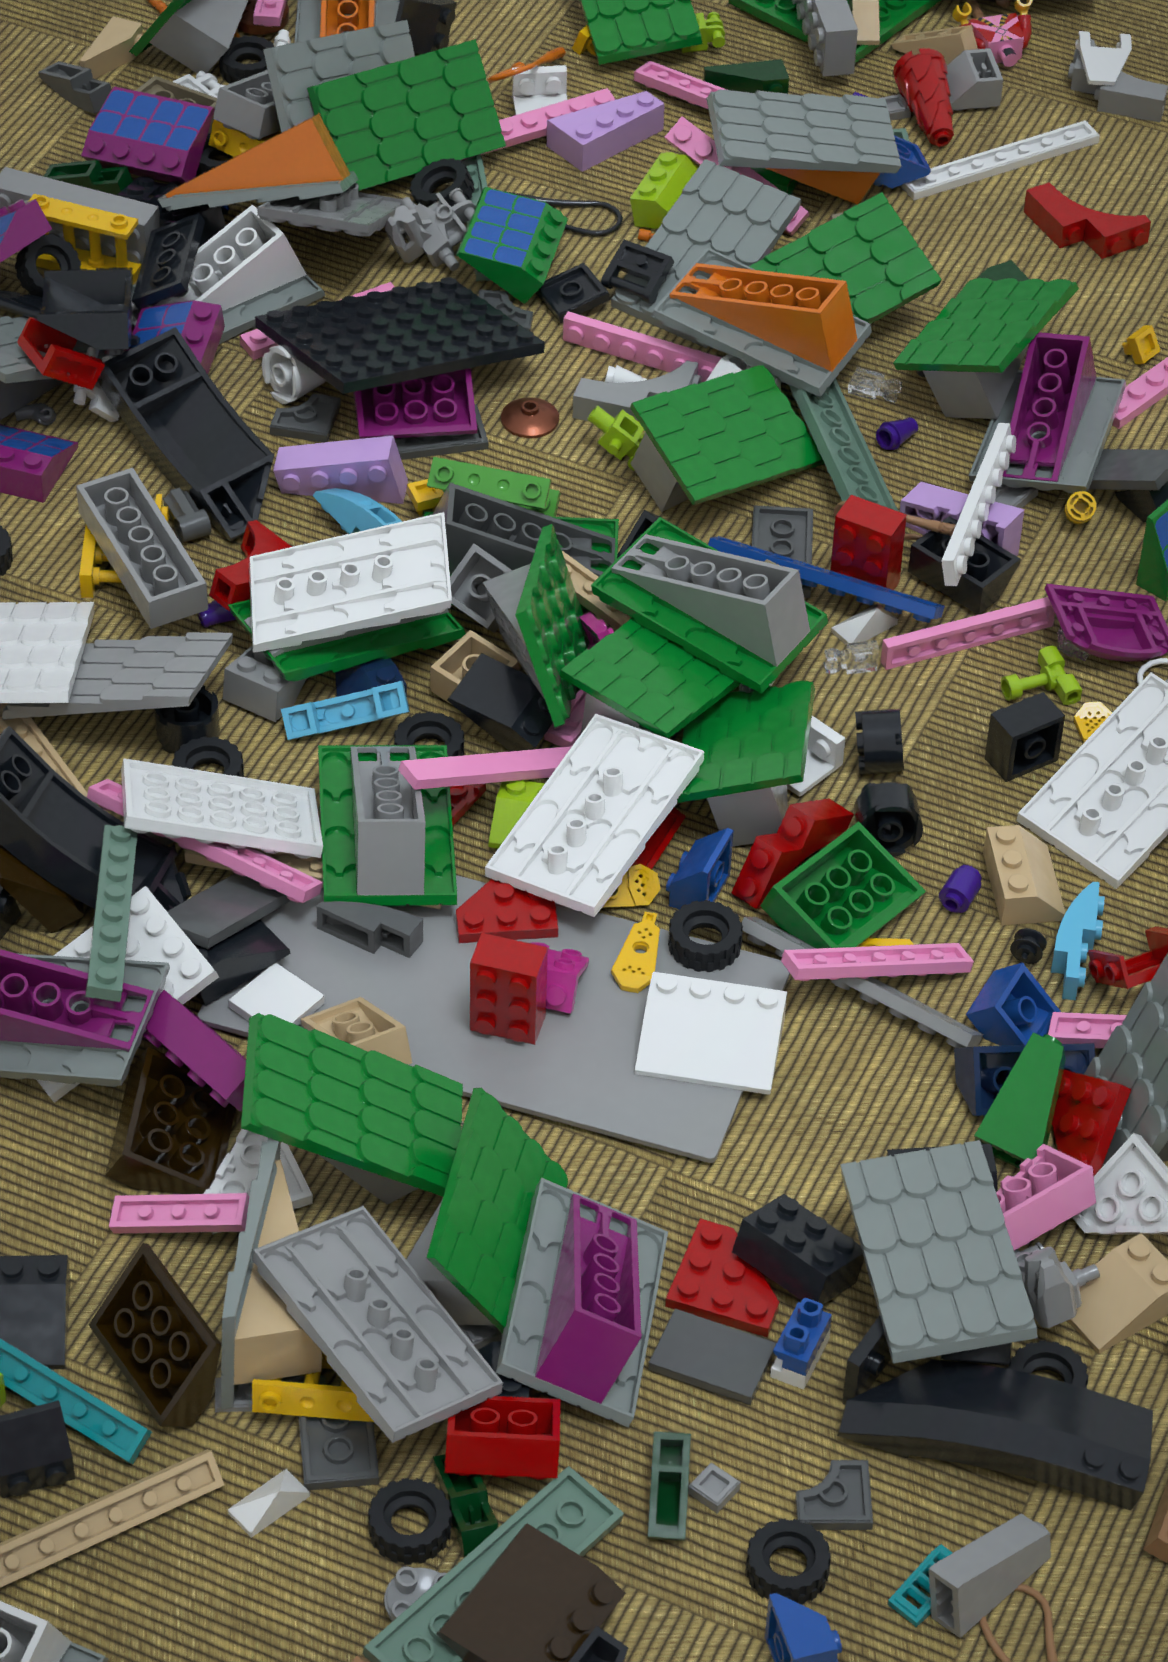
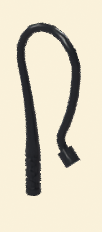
(574, 203)

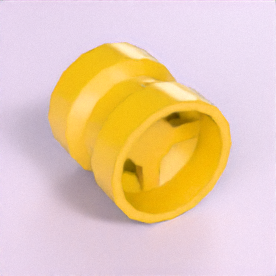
(1080, 512)

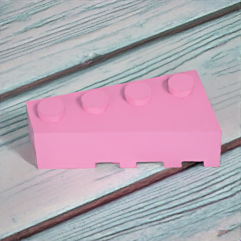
(1044, 1194)

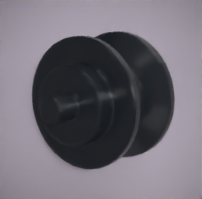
(1028, 946)

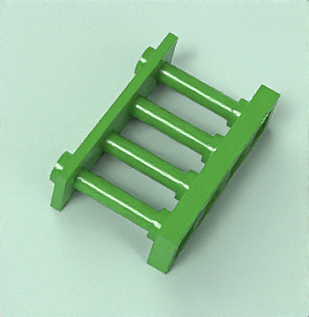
(509, 486)

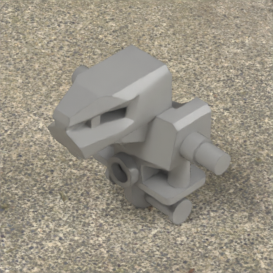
(430, 229)
(1051, 1284)

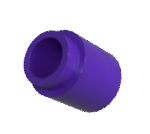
(960, 889)

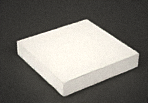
(278, 994)

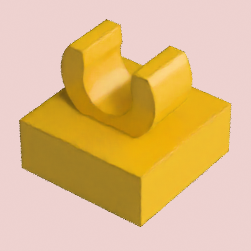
(583, 42)
(1142, 345)
(423, 496)

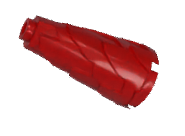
(927, 93)

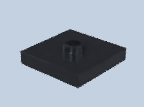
(573, 291)
(866, 1362)

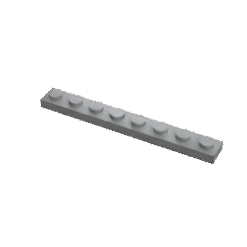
(872, 989)

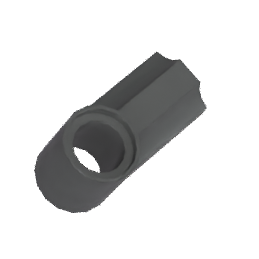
(188, 520)

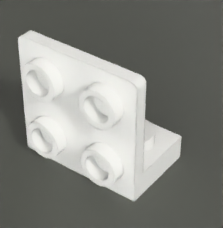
(539, 88)
(823, 756)

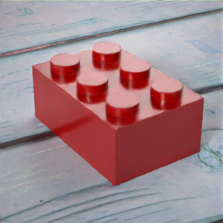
(868, 542)
(508, 988)
(505, 1438)

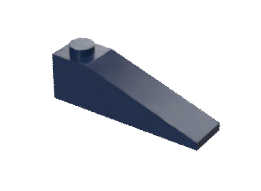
(366, 676)
(984, 1069)

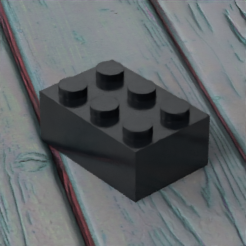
(799, 1250)

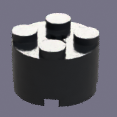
(180, 724)
(879, 741)
(890, 815)

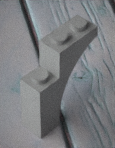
(1127, 97)
(618, 396)

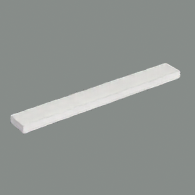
(1002, 159)

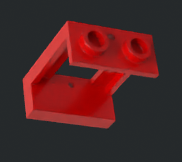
(60, 359)
(1117, 972)

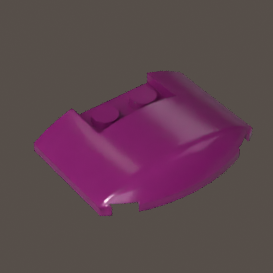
(1110, 622)

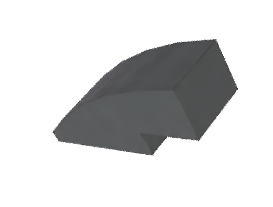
(76, 85)
(371, 926)

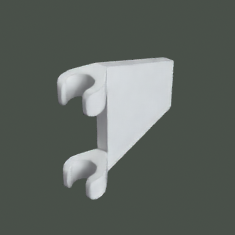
(1103, 64)

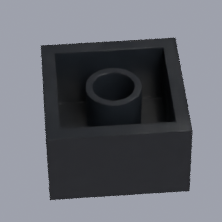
(1024, 736)

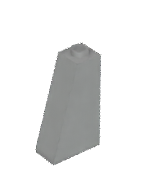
(986, 1572)

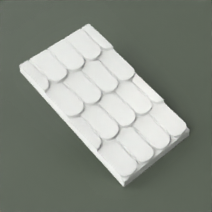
(349, 583)
(41, 649)
(1113, 792)
(595, 815)

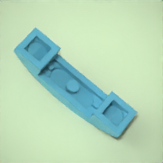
(345, 711)

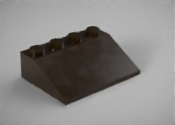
(37, 895)
(168, 1130)
(159, 1341)
(531, 1604)

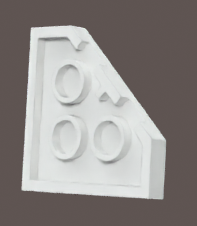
(242, 1167)
(1129, 1193)

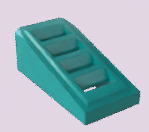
(918, 1578)

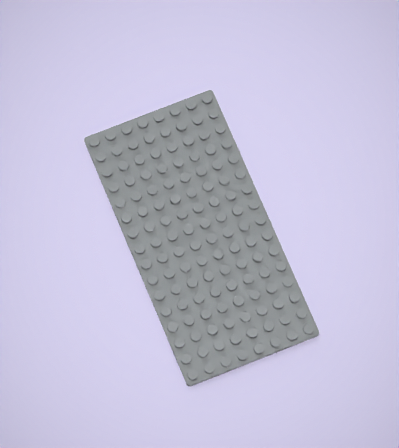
(581, 1060)

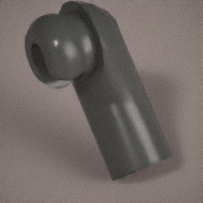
(38, 412)

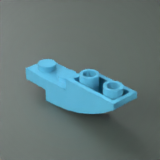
(354, 510)
(1077, 937)

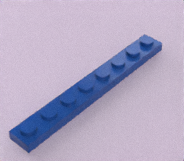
(838, 583)

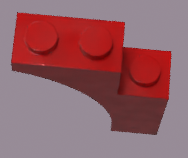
(1071, 223)
(232, 582)
(773, 856)

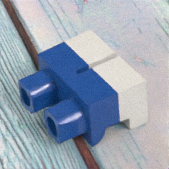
(801, 1343)

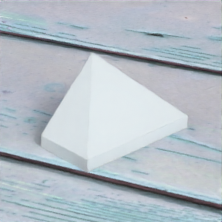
(864, 625)
(268, 1503)

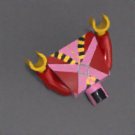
(1002, 33)

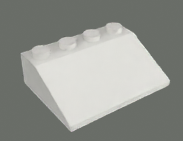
(711, 1033)

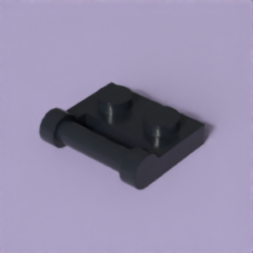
(147, 191)
(640, 263)

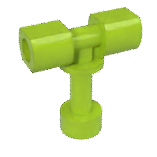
(1051, 677)

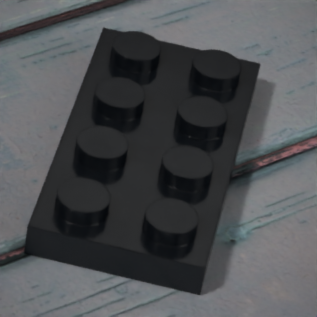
(168, 261)

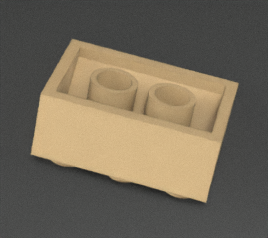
(1021, 877)

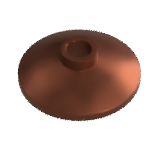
(529, 417)

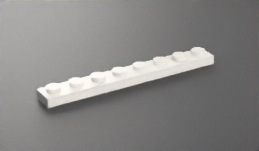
(977, 504)

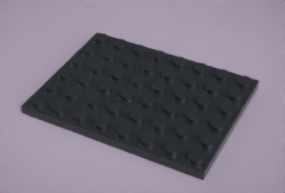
(398, 335)

